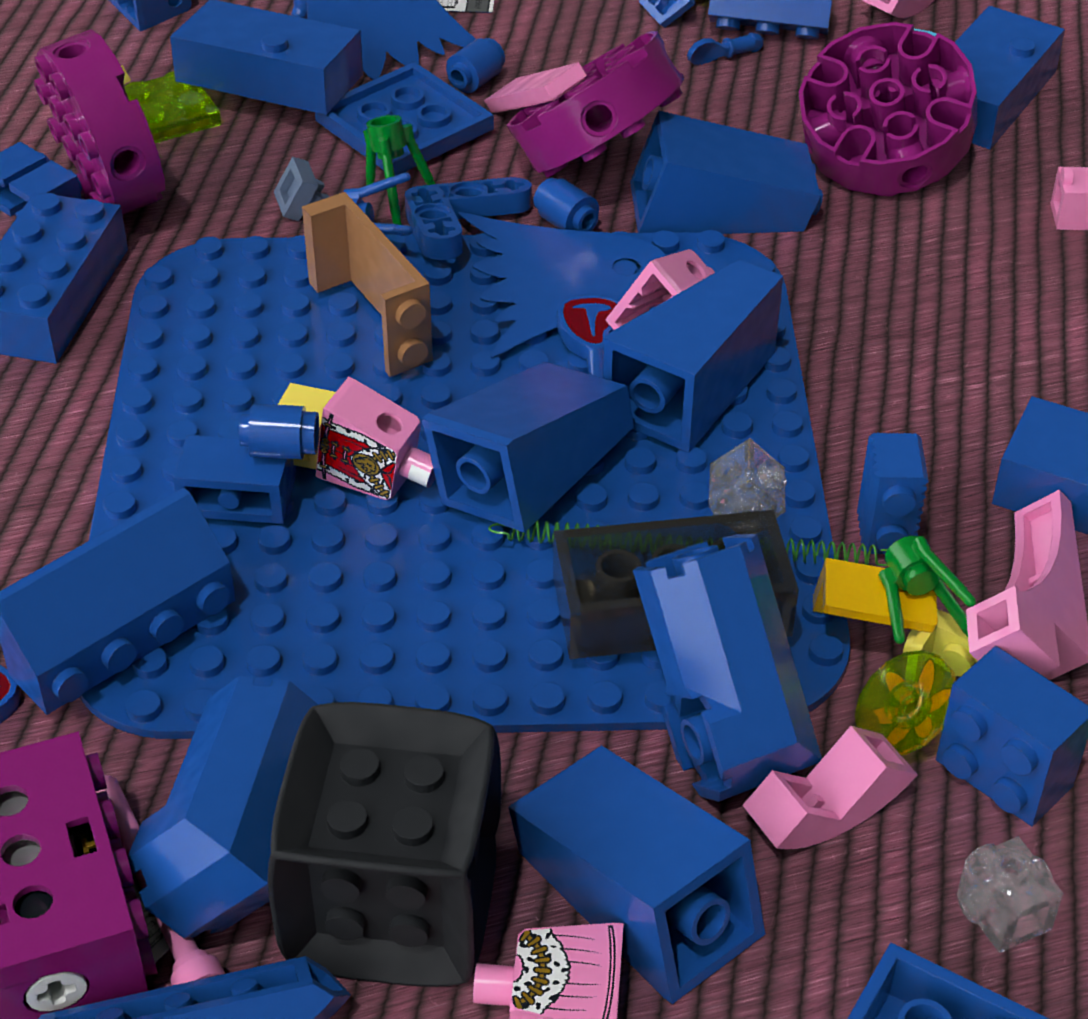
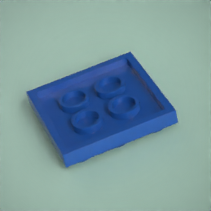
(437, 111)

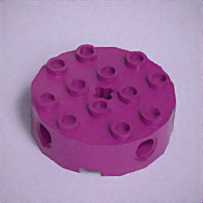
(610, 101)
(889, 109)
(98, 122)

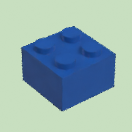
(1013, 735)

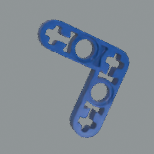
(435, 209)

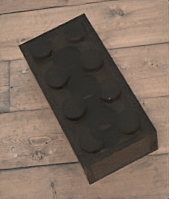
(598, 585)

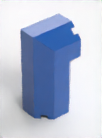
(727, 666)
(212, 839)

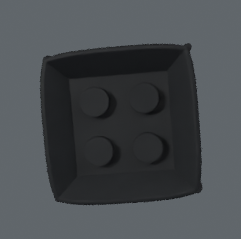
(386, 843)

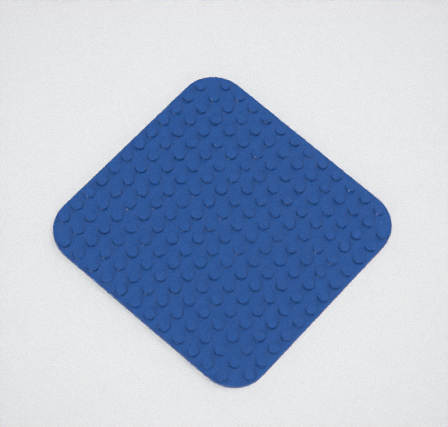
(404, 591)

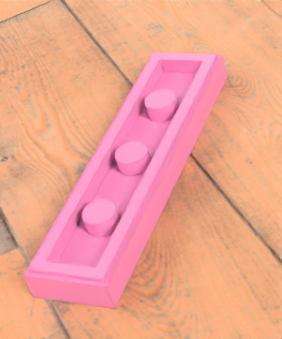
(536, 88)

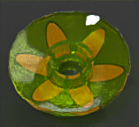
(907, 700)

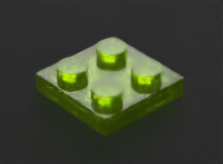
(173, 107)

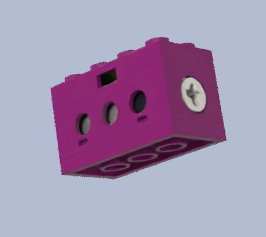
(65, 889)

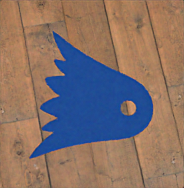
(392, 28)
(549, 266)

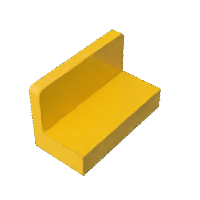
(858, 593)

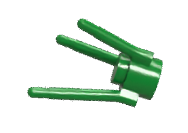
(387, 138)
(918, 571)

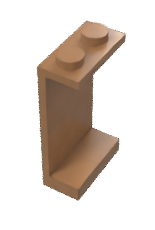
(349, 247)

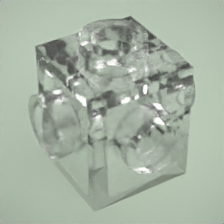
(747, 481)
(1008, 893)

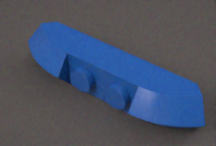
(271, 991)

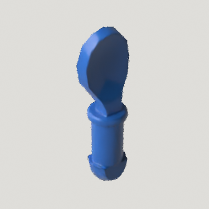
(709, 49)

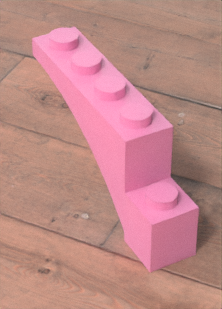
(1043, 606)

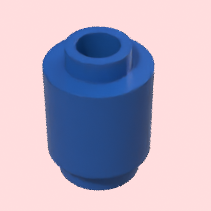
(475, 64)
(566, 205)
(279, 431)

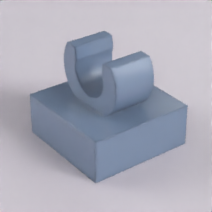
(297, 189)

